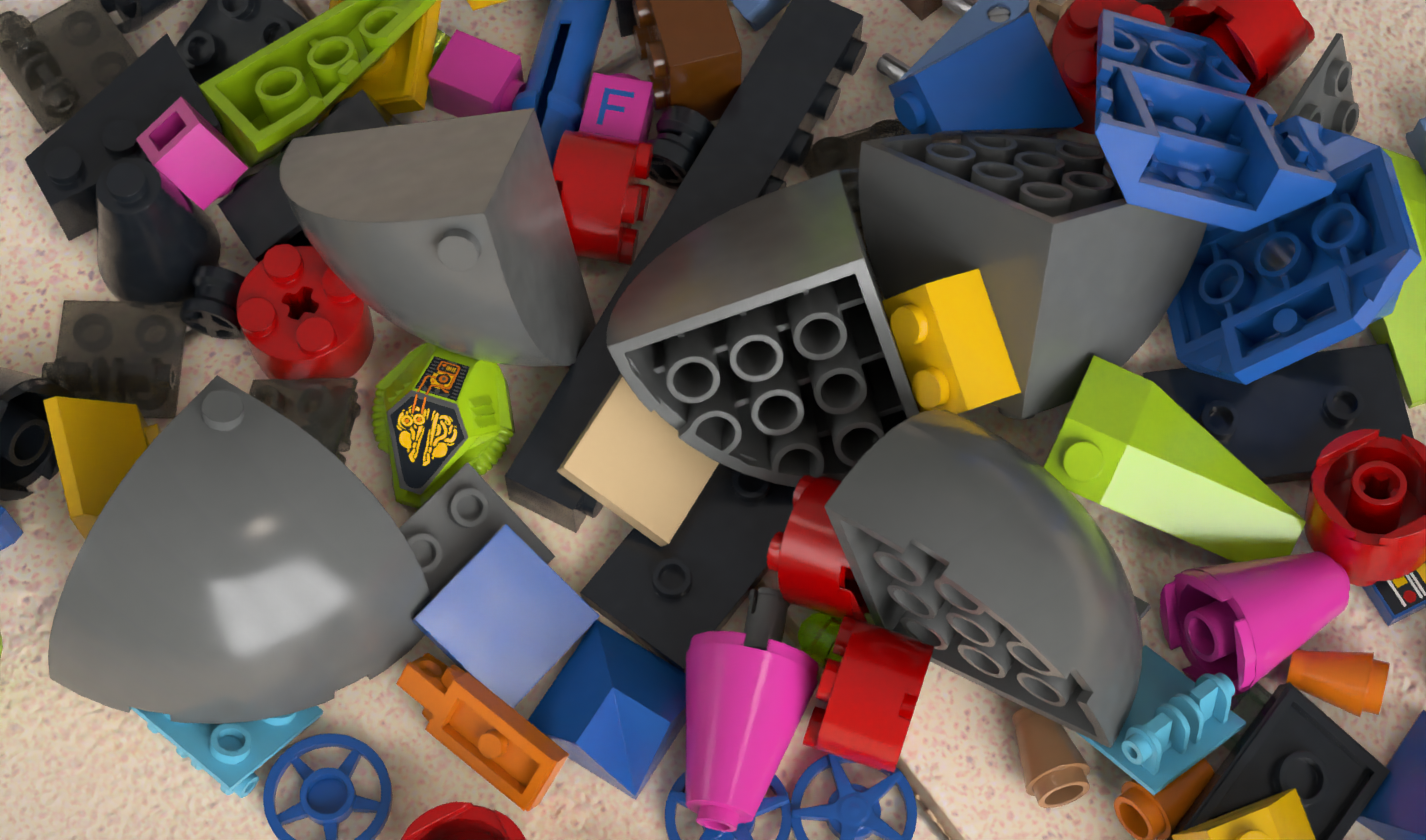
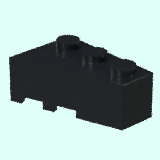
(107, 131)
(258, 202)

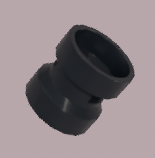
(677, 144)

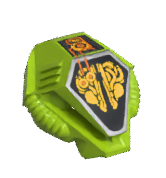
(438, 416)

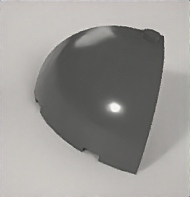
(448, 233)
(1052, 239)
(767, 338)
(993, 569)
(235, 575)

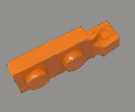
(484, 730)

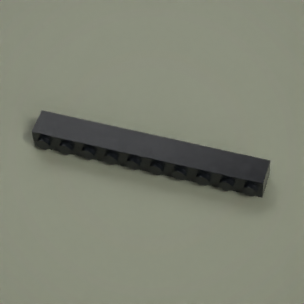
(742, 160)

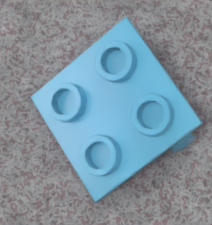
(1171, 723)
(231, 749)

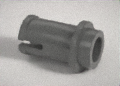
(765, 617)

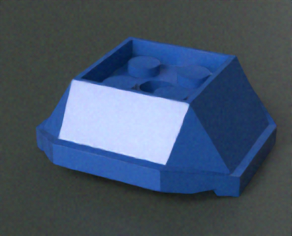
(1303, 277)

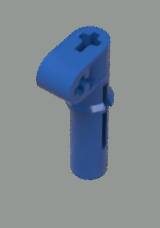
(563, 67)

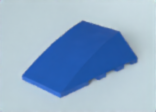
(1187, 132)

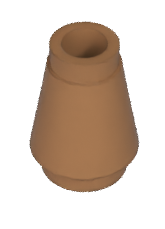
(1049, 760)

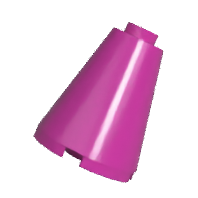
(1250, 613)
(739, 722)

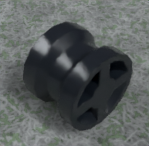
(214, 302)

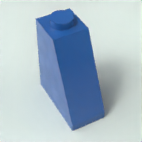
(989, 86)

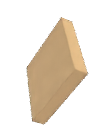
(637, 465)

